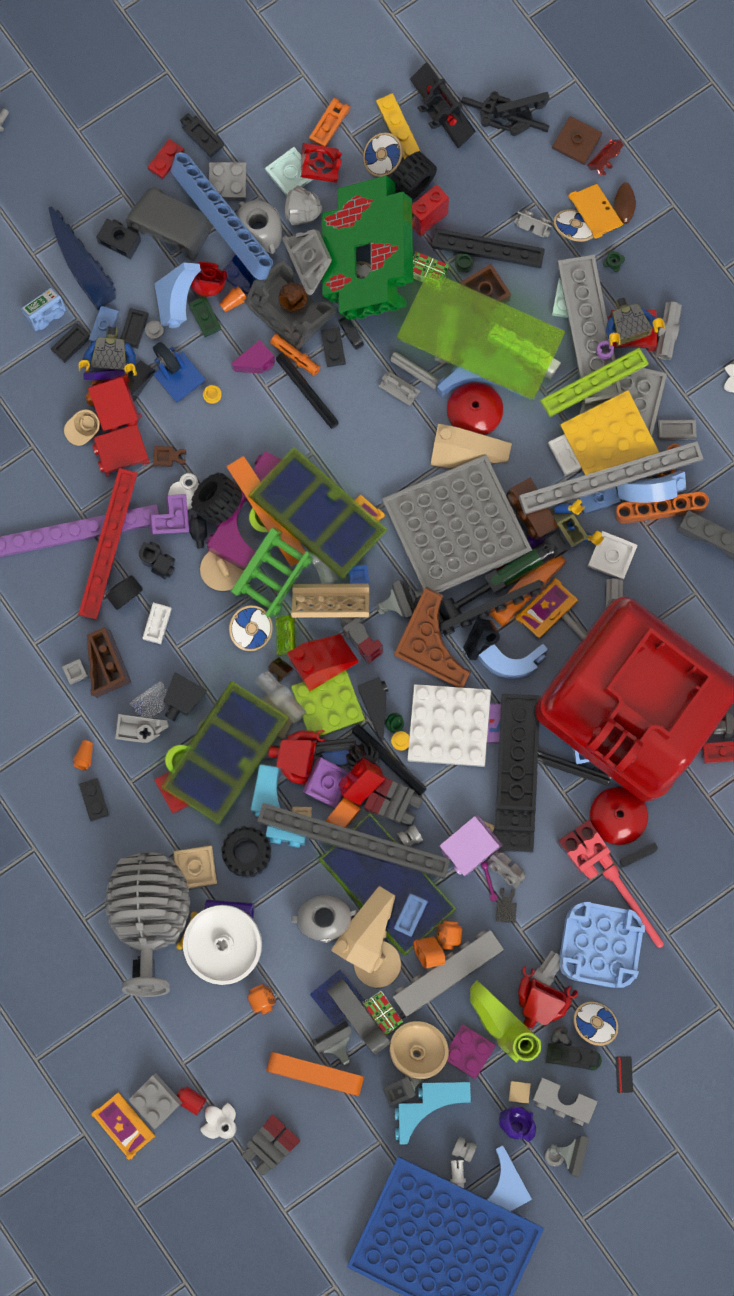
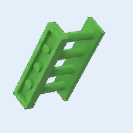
(253, 571)

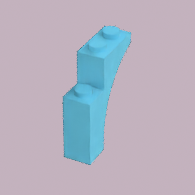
(266, 793)
(434, 1097)

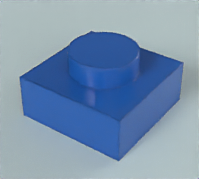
(359, 575)

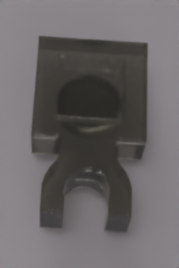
(506, 909)

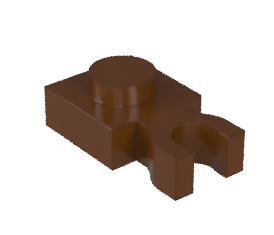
(165, 456)

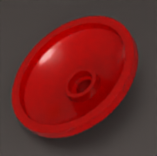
(478, 420)
(610, 826)

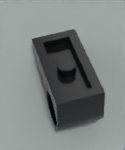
(482, 634)

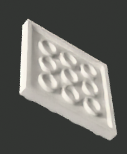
(449, 725)

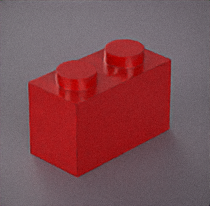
(361, 781)

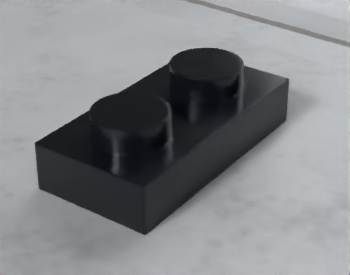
(333, 347)
(94, 799)

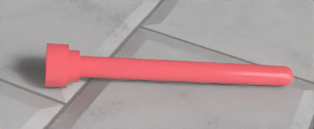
(613, 875)

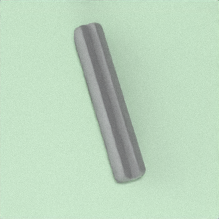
(414, 370)

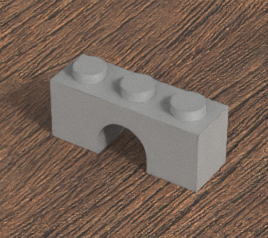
(547, 1096)

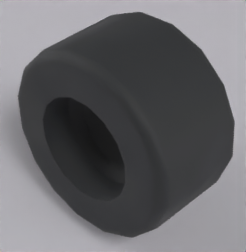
(124, 592)

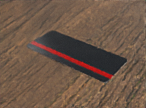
(624, 1074)

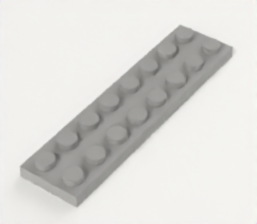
(586, 319)

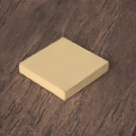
(197, 866)

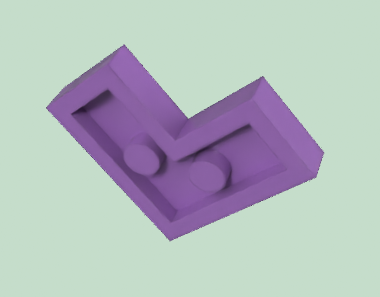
(176, 518)

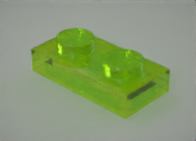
(285, 634)

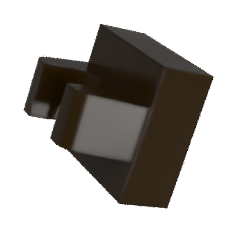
(281, 668)

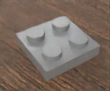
(229, 179)
(155, 1101)

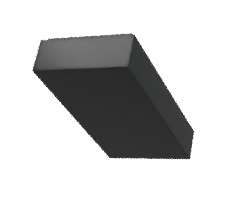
(134, 327)
(70, 343)
(650, 849)

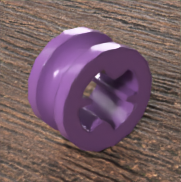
(599, 351)

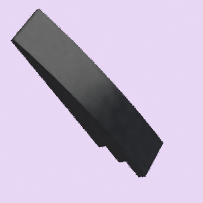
(517, 773)

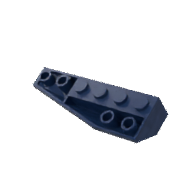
(81, 263)

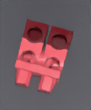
(585, 856)

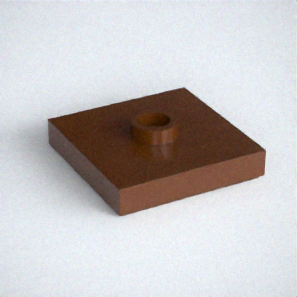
(577, 140)

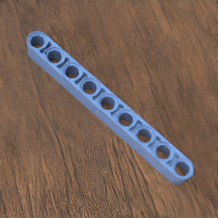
(221, 216)

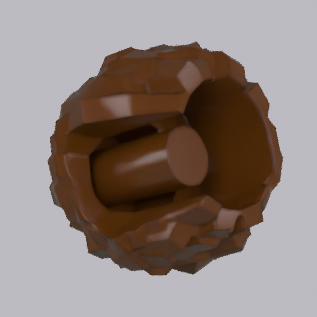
(293, 297)

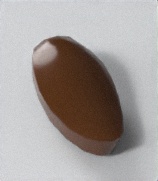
(625, 203)

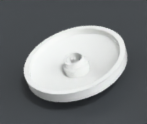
(222, 944)

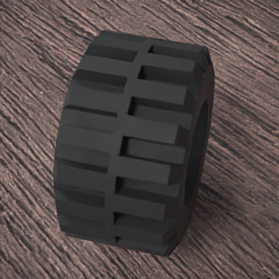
(414, 174)
(216, 498)
(241, 835)

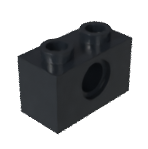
(125, 246)

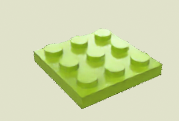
(330, 705)

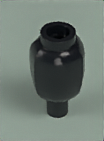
(198, 529)

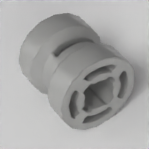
(413, 834)
(464, 1149)

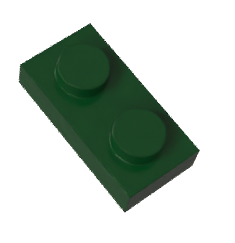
(205, 316)

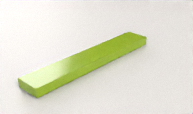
(594, 382)

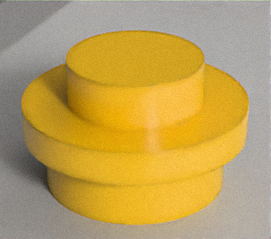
(212, 394)
(400, 740)

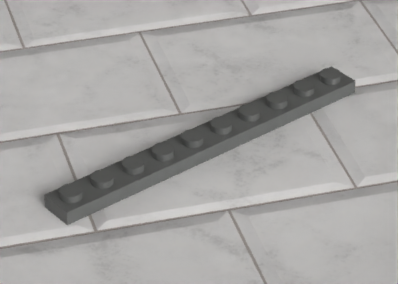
(353, 841)

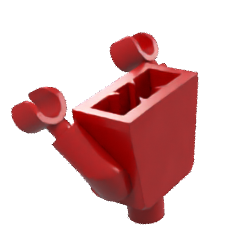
(296, 755)
(541, 1001)

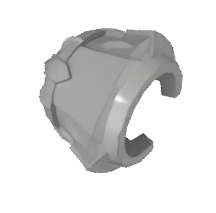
(302, 206)

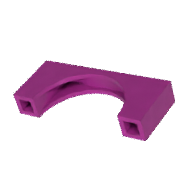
(227, 540)

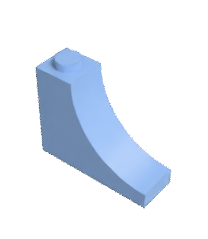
(173, 293)
(510, 1190)

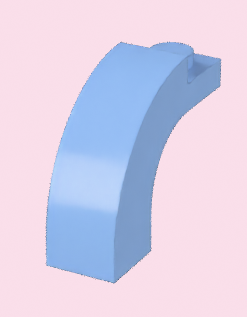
(653, 489)
(511, 668)

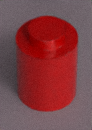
(191, 1100)

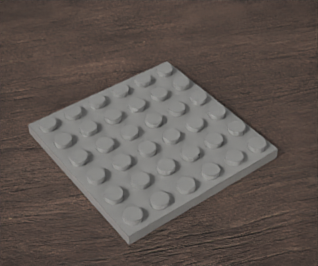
(456, 525)

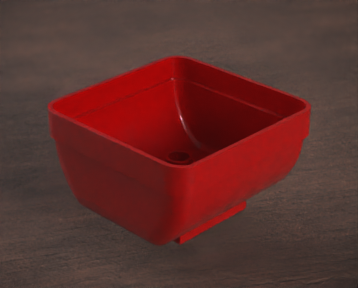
(636, 699)

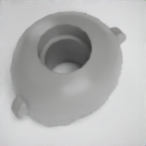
(261, 211)
(306, 918)

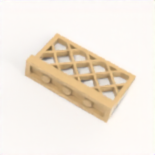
(324, 594)

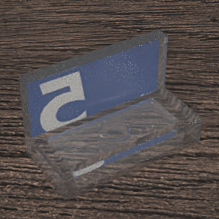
(151, 701)

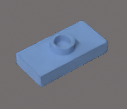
(105, 318)
(600, 500)
(410, 915)

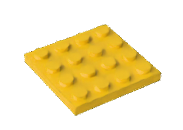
(609, 435)

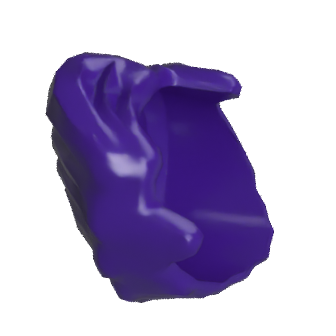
(518, 1123)

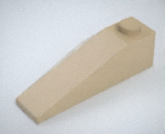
(459, 446)
(365, 934)

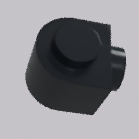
(149, 553)
(163, 566)

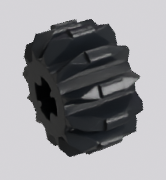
(362, 751)

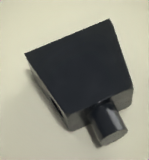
(182, 696)

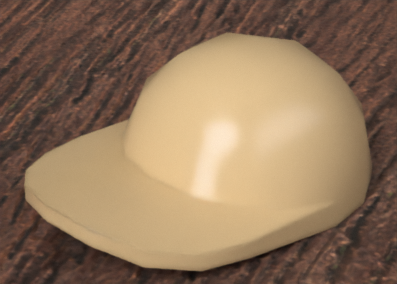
(82, 427)

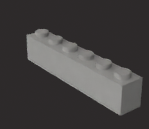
(445, 976)

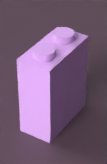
(470, 846)

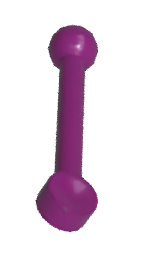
(493, 897)

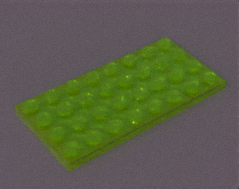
(481, 335)

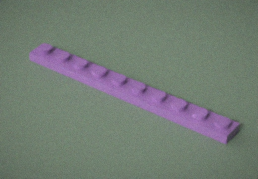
(70, 532)

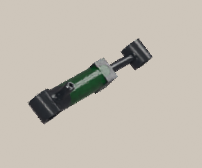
(508, 574)

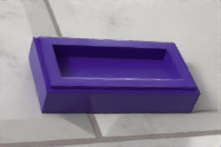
(103, 374)

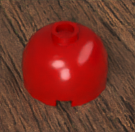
(209, 280)

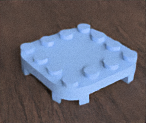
(601, 945)

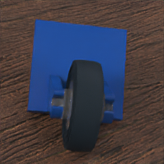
(176, 372)

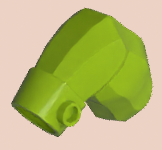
(503, 1025)

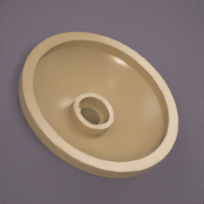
(420, 1039)

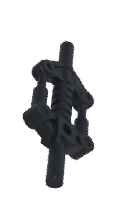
(523, 121)

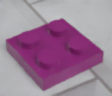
(469, 1051)

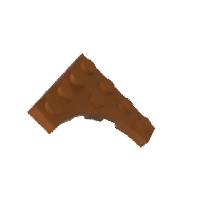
(424, 646)

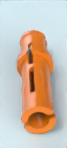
(301, 359)

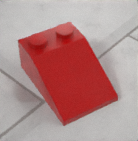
(321, 660)

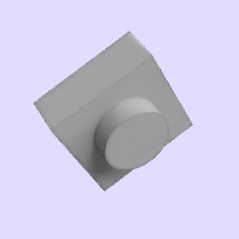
(75, 672)

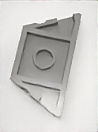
(309, 257)

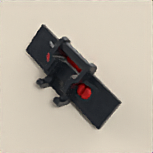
(441, 105)

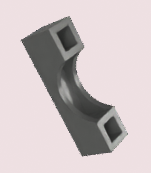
(703, 530)

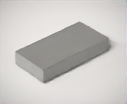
(677, 430)

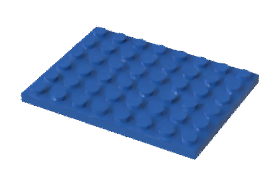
(442, 1239)

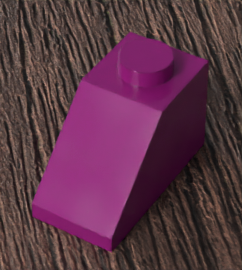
(254, 360)

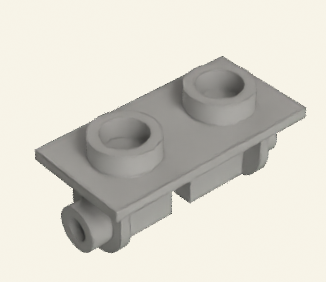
(541, 225)
(399, 388)
(499, 864)

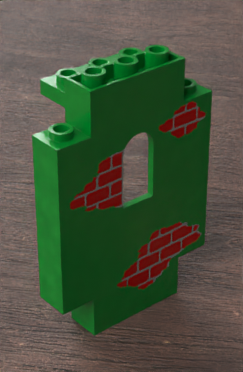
(373, 216)

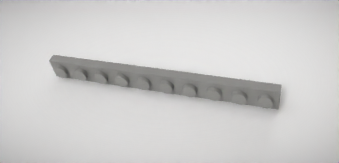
(610, 478)

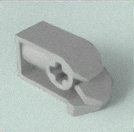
(131, 727)

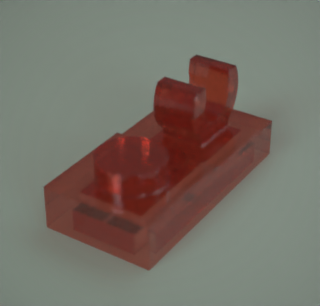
(611, 150)

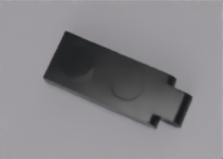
(201, 135)
(571, 1056)

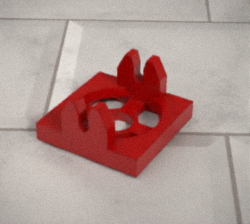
(307, 172)

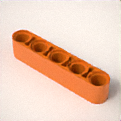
(671, 508)
(542, 573)
(315, 1074)

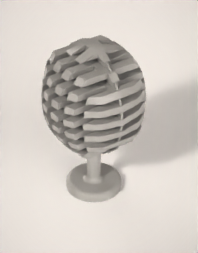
(147, 912)

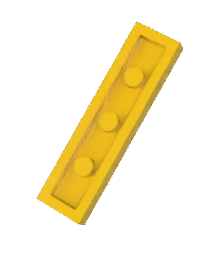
(397, 124)

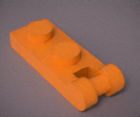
(329, 123)

